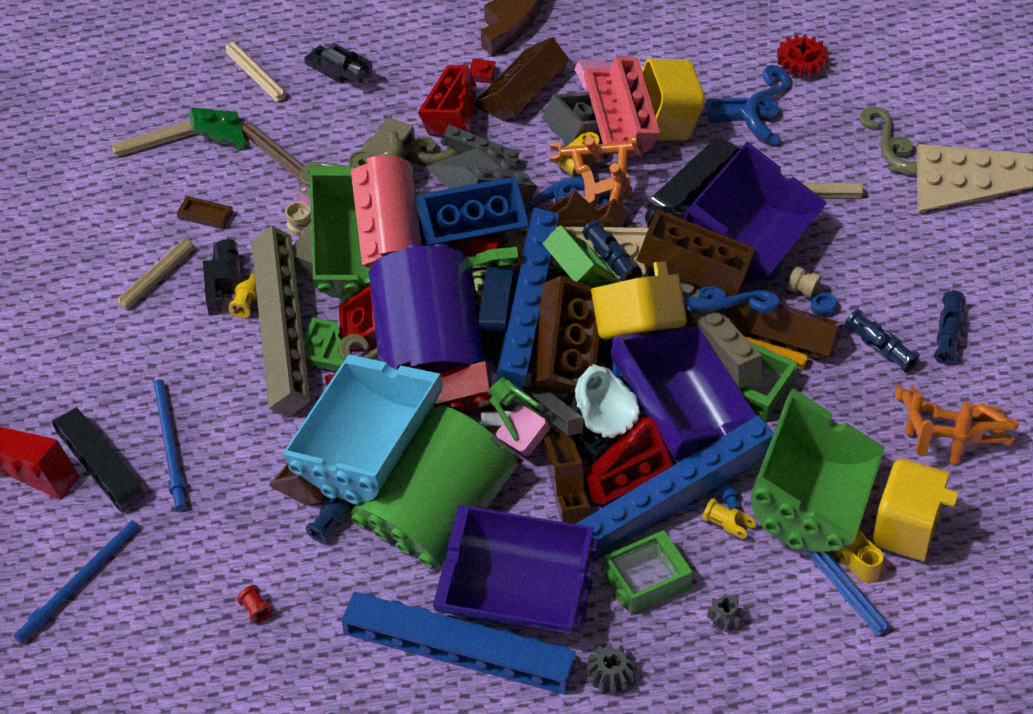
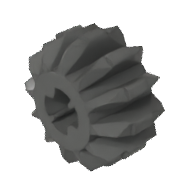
(611, 668)

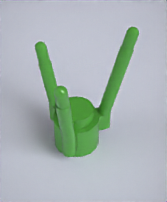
(505, 392)

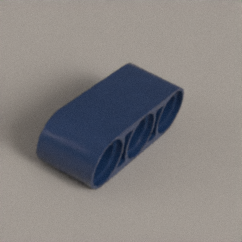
(496, 299)

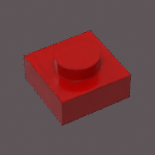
(483, 70)

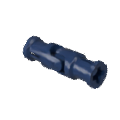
(611, 251)
(950, 327)
(890, 347)
(330, 517)

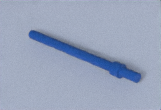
(176, 483)
(39, 617)

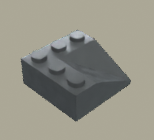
(482, 166)

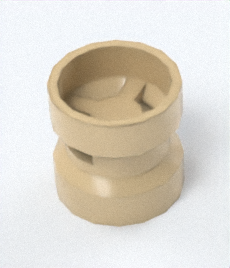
(298, 217)
(805, 283)

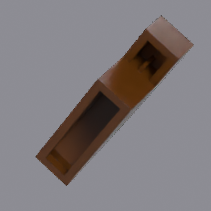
(507, 22)
(577, 212)
(565, 475)

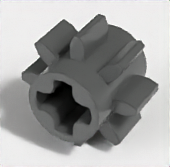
(725, 613)

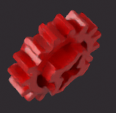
(802, 55)

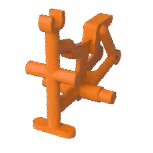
(620, 181)
(968, 427)

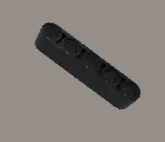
(696, 175)
(98, 459)

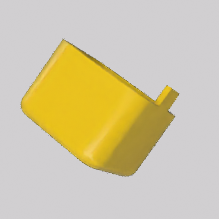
(675, 96)
(640, 304)
(911, 508)

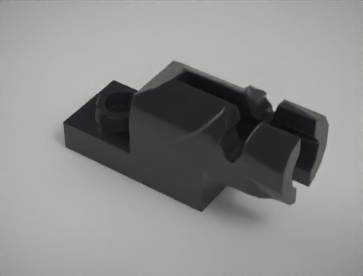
(339, 63)
(221, 274)

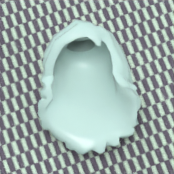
(606, 402)

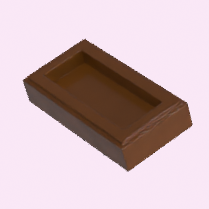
(205, 212)

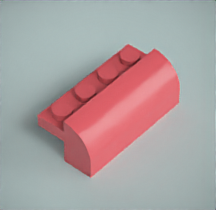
(622, 103)
(385, 207)

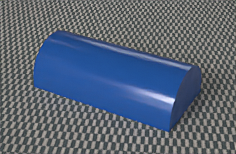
(470, 211)

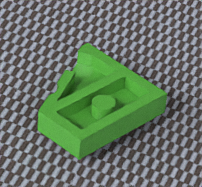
(496, 257)
(322, 344)

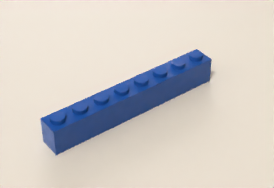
(526, 299)
(679, 485)
(459, 642)

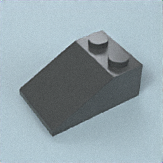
(571, 116)

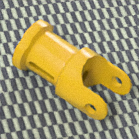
(244, 296)
(728, 518)

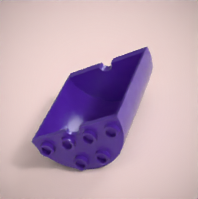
(756, 207)
(426, 309)
(681, 387)
(517, 570)

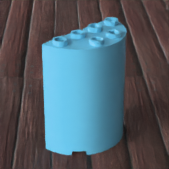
(361, 427)

